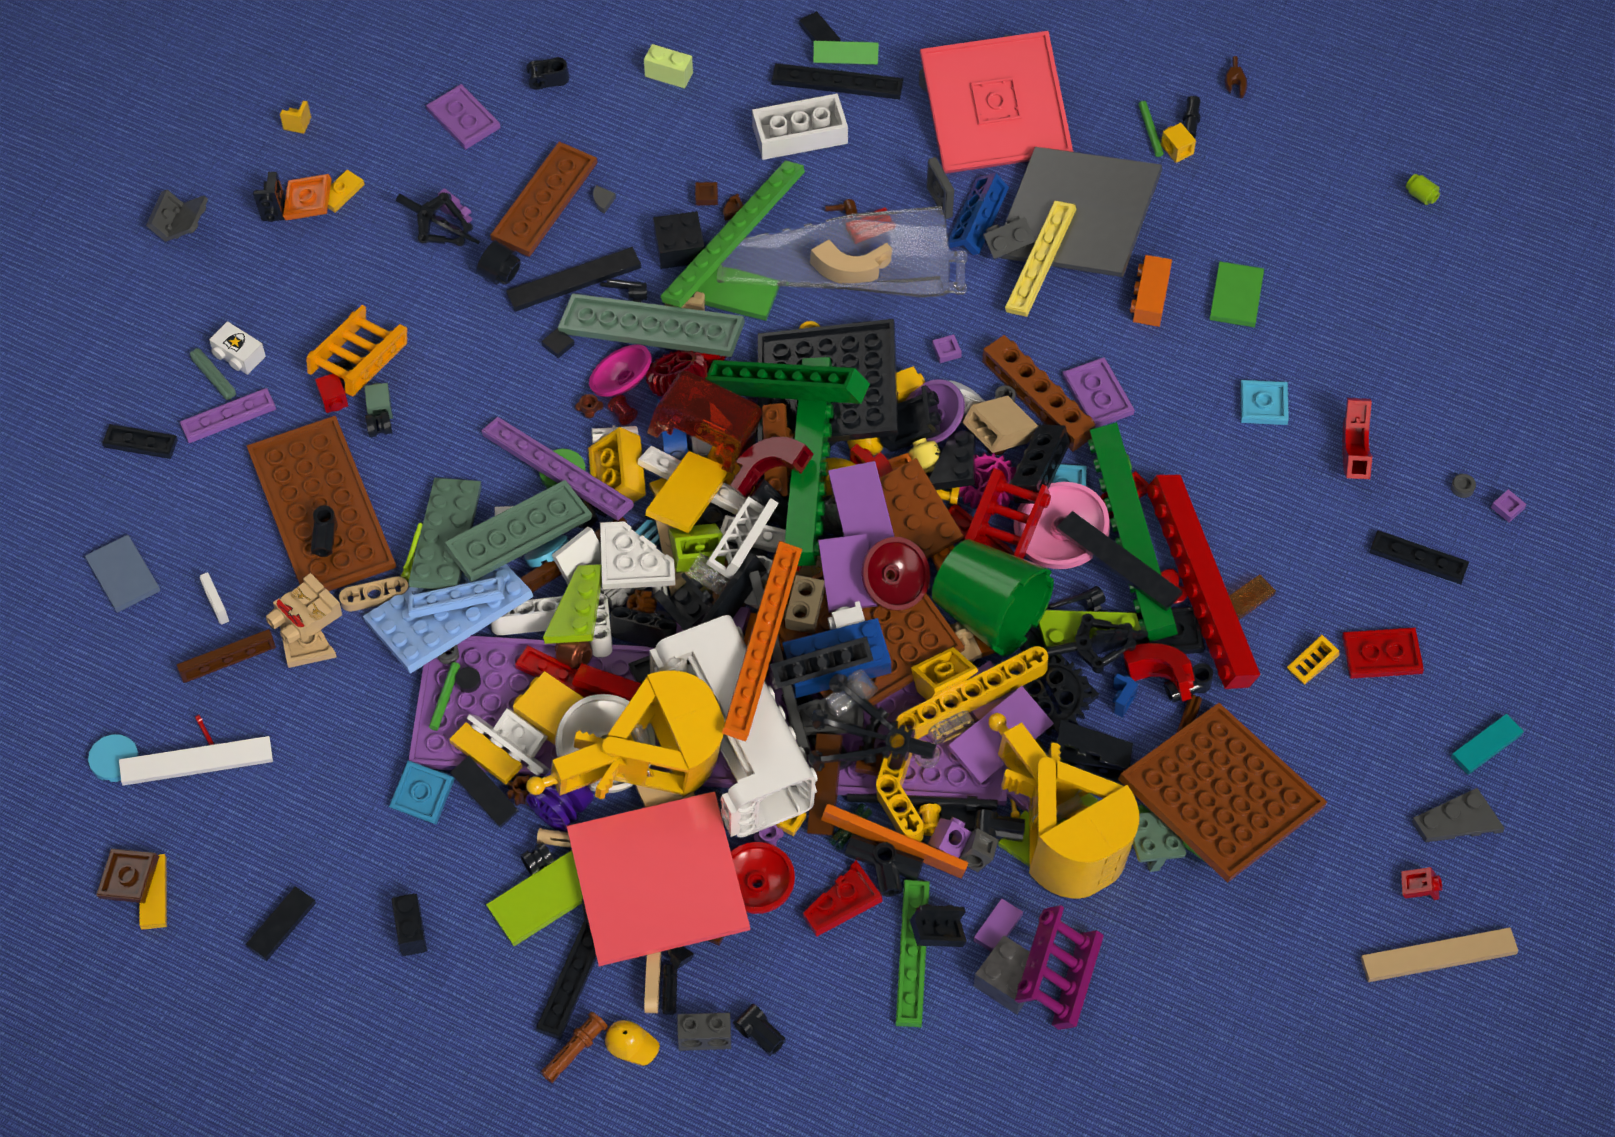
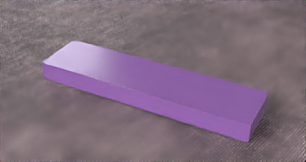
(227, 415)

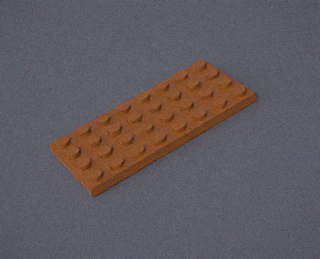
(314, 470)

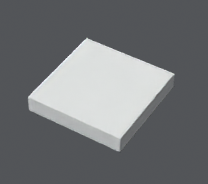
(580, 550)

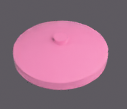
(1047, 544)

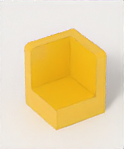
(296, 119)

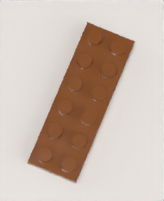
(544, 198)

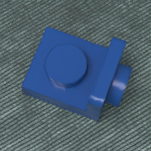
(1125, 695)

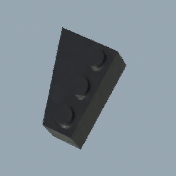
(1093, 750)

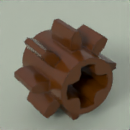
(642, 601)
(515, 790)

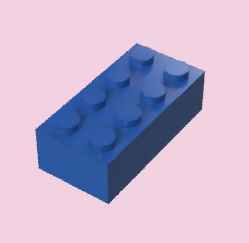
(876, 668)

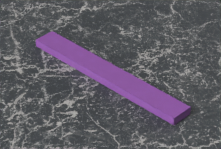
(557, 468)

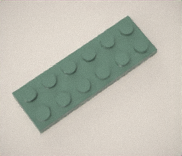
(448, 514)
(517, 530)

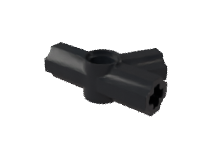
(886, 871)

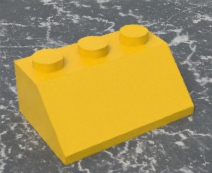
(616, 463)

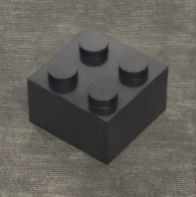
(678, 239)

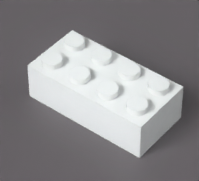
(800, 126)

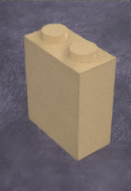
(1000, 424)

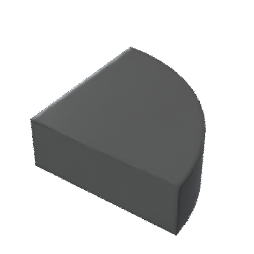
(603, 198)

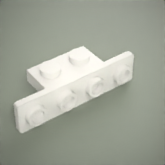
(517, 736)

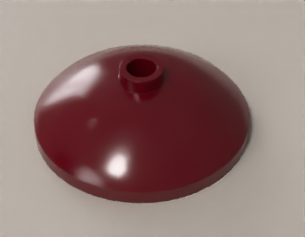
(908, 573)

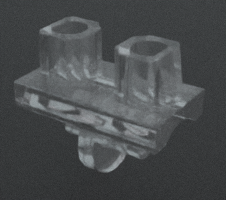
(708, 576)

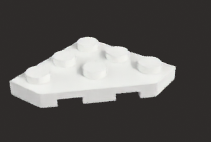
(632, 559)

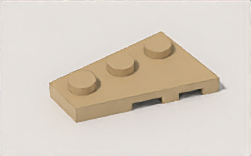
(307, 652)

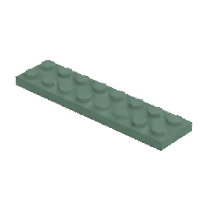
(652, 325)

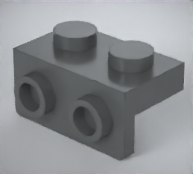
(1008, 238)

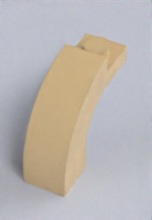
(846, 268)

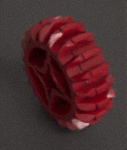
(665, 369)

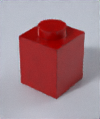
(331, 393)

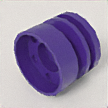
(559, 810)

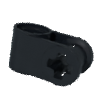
(549, 72)

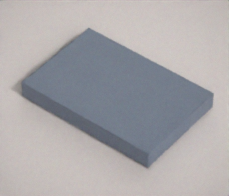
(122, 573)

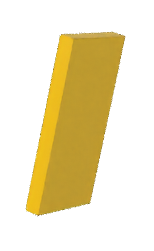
(687, 492)

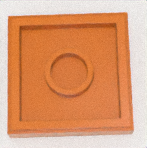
(307, 197)

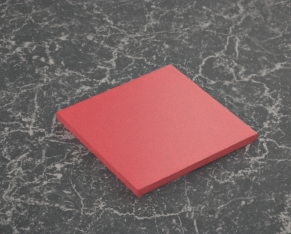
(995, 101)
(657, 878)

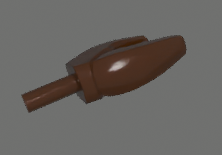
(1236, 76)

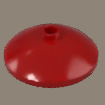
(764, 865)

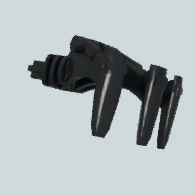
(869, 734)

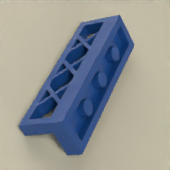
(982, 213)

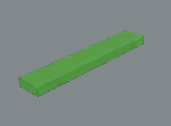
(912, 958)

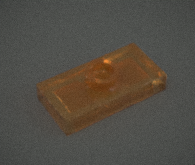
(1251, 596)

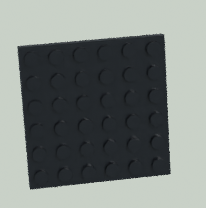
(860, 345)

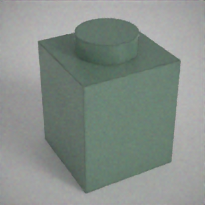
(378, 399)

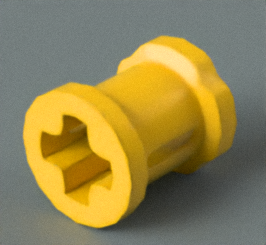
(930, 817)

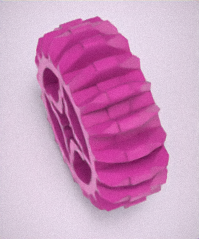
(983, 469)

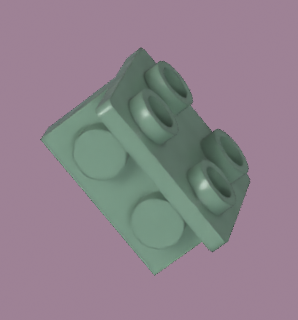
(1156, 842)

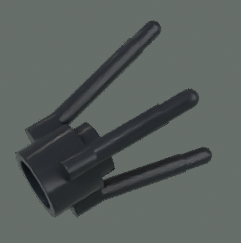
(636, 290)
(1089, 599)

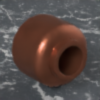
(573, 653)

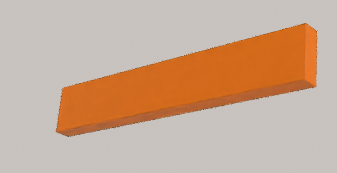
(879, 834)

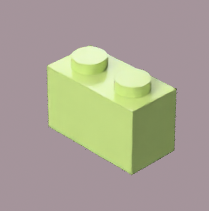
(668, 66)

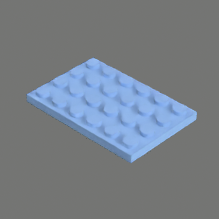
(428, 636)

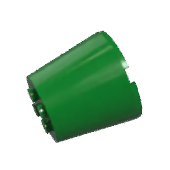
(993, 594)

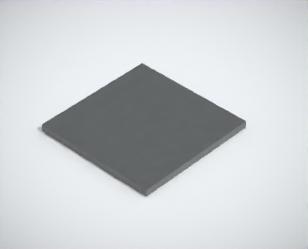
(1109, 203)

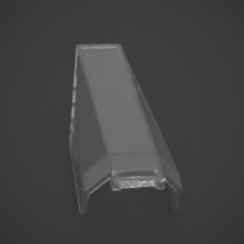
(916, 267)

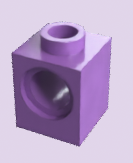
(940, 836)

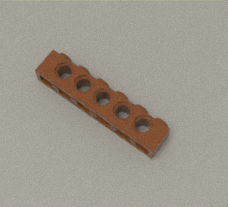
(1011, 364)

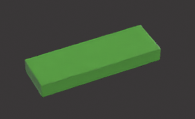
(845, 52)

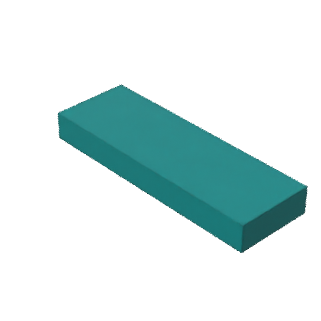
(1487, 744)

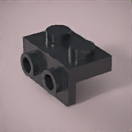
(938, 926)

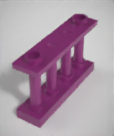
(1079, 973)

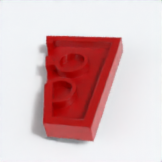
(845, 900)

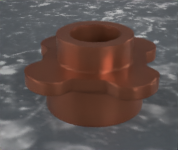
(589, 400)

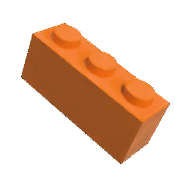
(1151, 290)

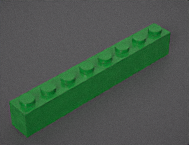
(789, 381)

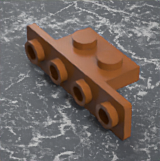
(776, 426)

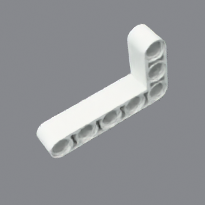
(537, 614)

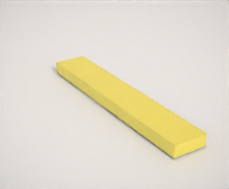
(1040, 258)

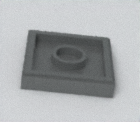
(940, 187)

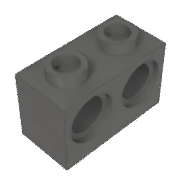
(704, 1031)

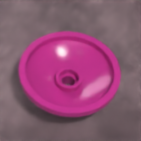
(620, 371)

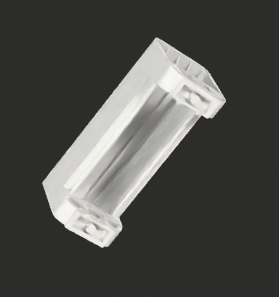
(770, 765)

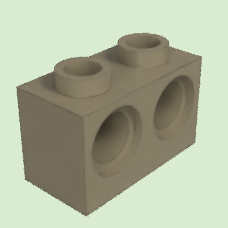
(806, 604)

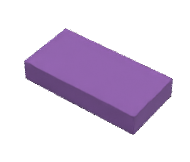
(998, 924)

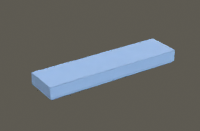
(456, 597)

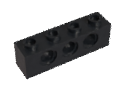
(1041, 459)
(820, 662)

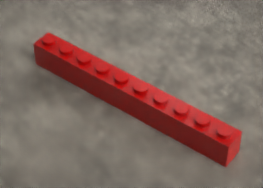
(1203, 582)

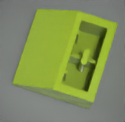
(689, 545)

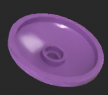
(950, 406)

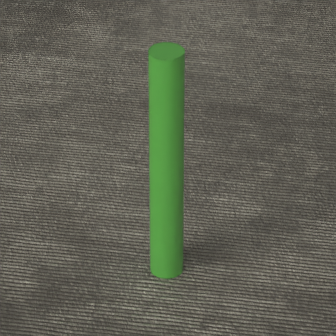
(1150, 128)
(444, 696)

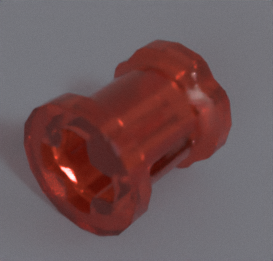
(622, 409)

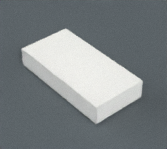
(214, 598)

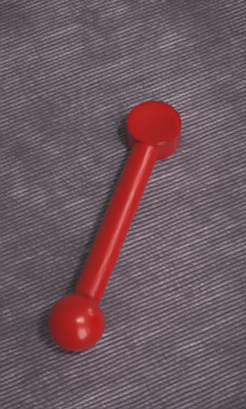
(204, 730)

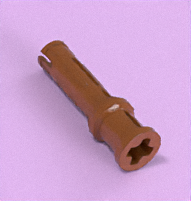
(581, 1038)

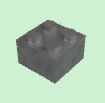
(1002, 973)

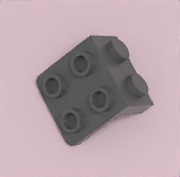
(174, 218)

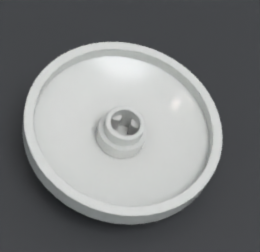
(597, 716)

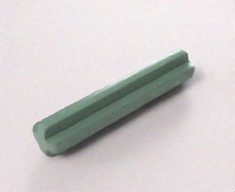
(213, 374)

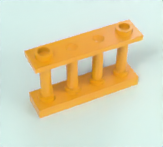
(366, 366)

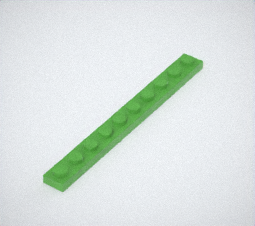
(732, 234)

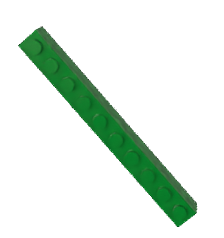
(808, 488)
(1129, 521)

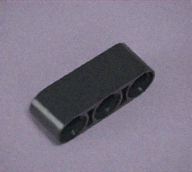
(640, 626)

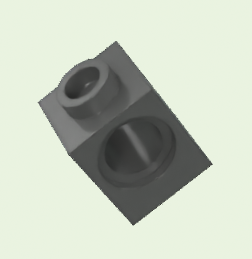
(979, 850)

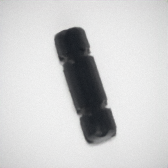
(669, 989)

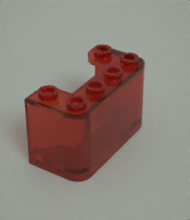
(708, 415)

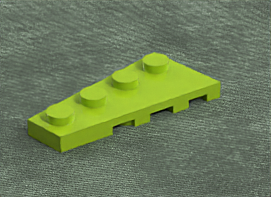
(578, 608)
(1062, 626)

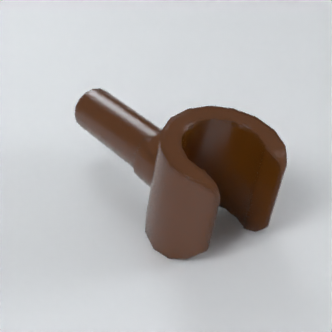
(848, 205)

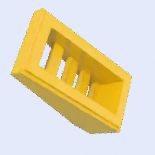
(1321, 642)

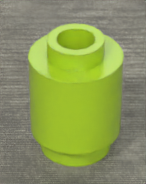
(1423, 189)

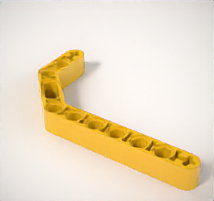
(1031, 664)

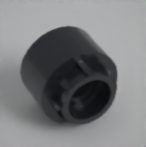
(498, 263)

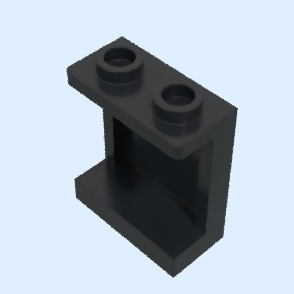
(916, 420)

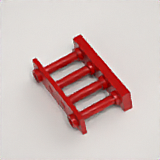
(989, 506)

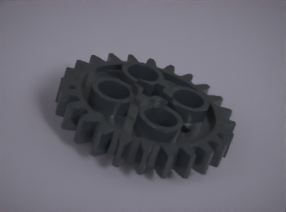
(1071, 686)

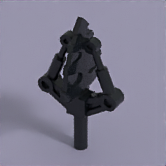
(427, 213)
(1102, 641)

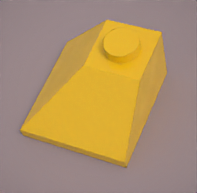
(942, 673)

